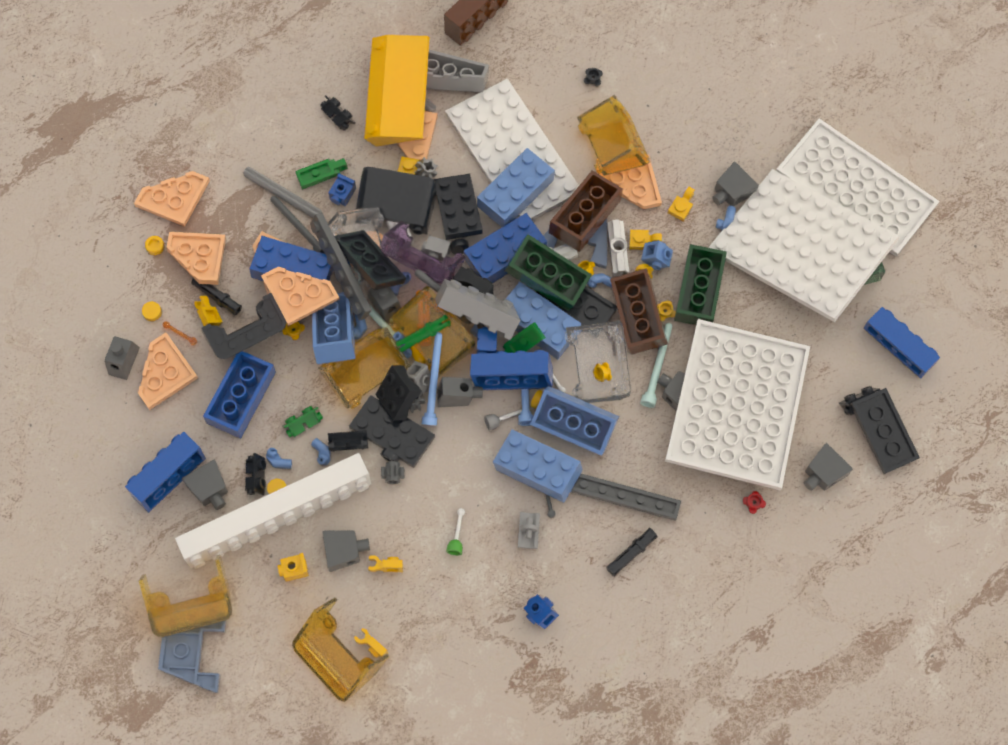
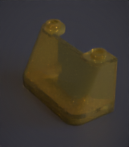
(613, 137)
(422, 309)
(360, 375)

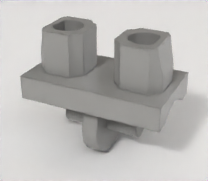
(528, 530)

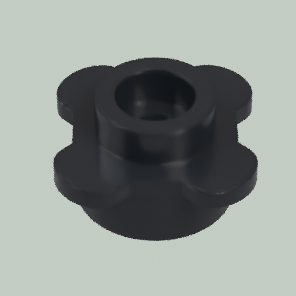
(593, 72)

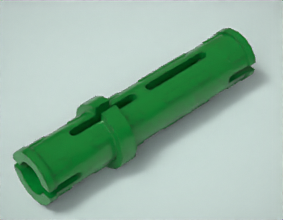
(428, 330)

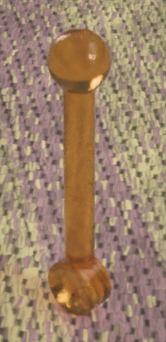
(193, 341)

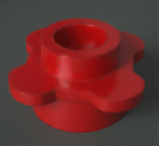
(755, 496)

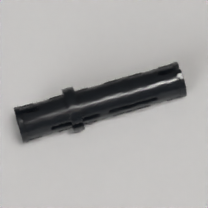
(221, 298)
(639, 545)

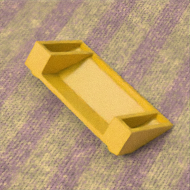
(396, 89)

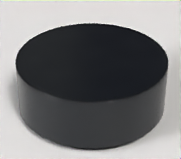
(459, 245)
(389, 455)

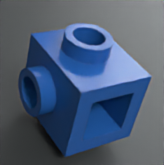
(540, 611)

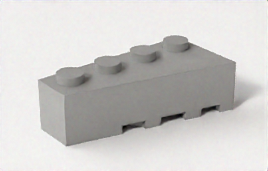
(455, 73)
(478, 307)

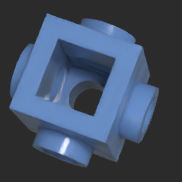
(657, 255)

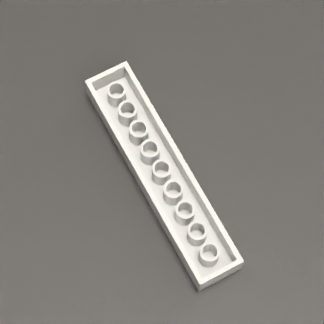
(274, 511)

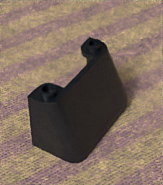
(398, 196)
(269, 323)

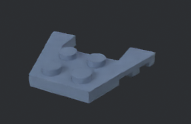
(598, 240)
(182, 655)

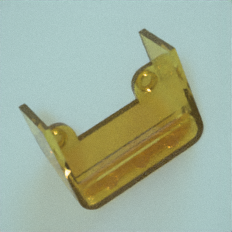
(189, 614)
(330, 658)

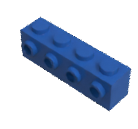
(901, 342)

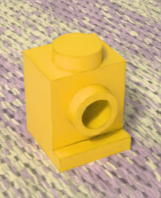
(298, 572)

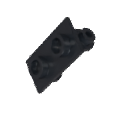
(332, 107)
(852, 398)
(347, 440)
(256, 466)

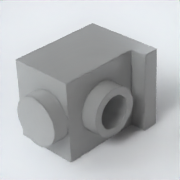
(436, 248)
(422, 377)

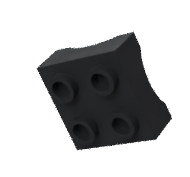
(468, 277)
(397, 392)

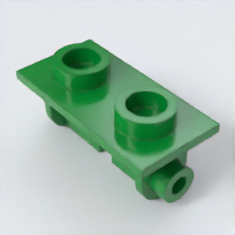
(309, 417)

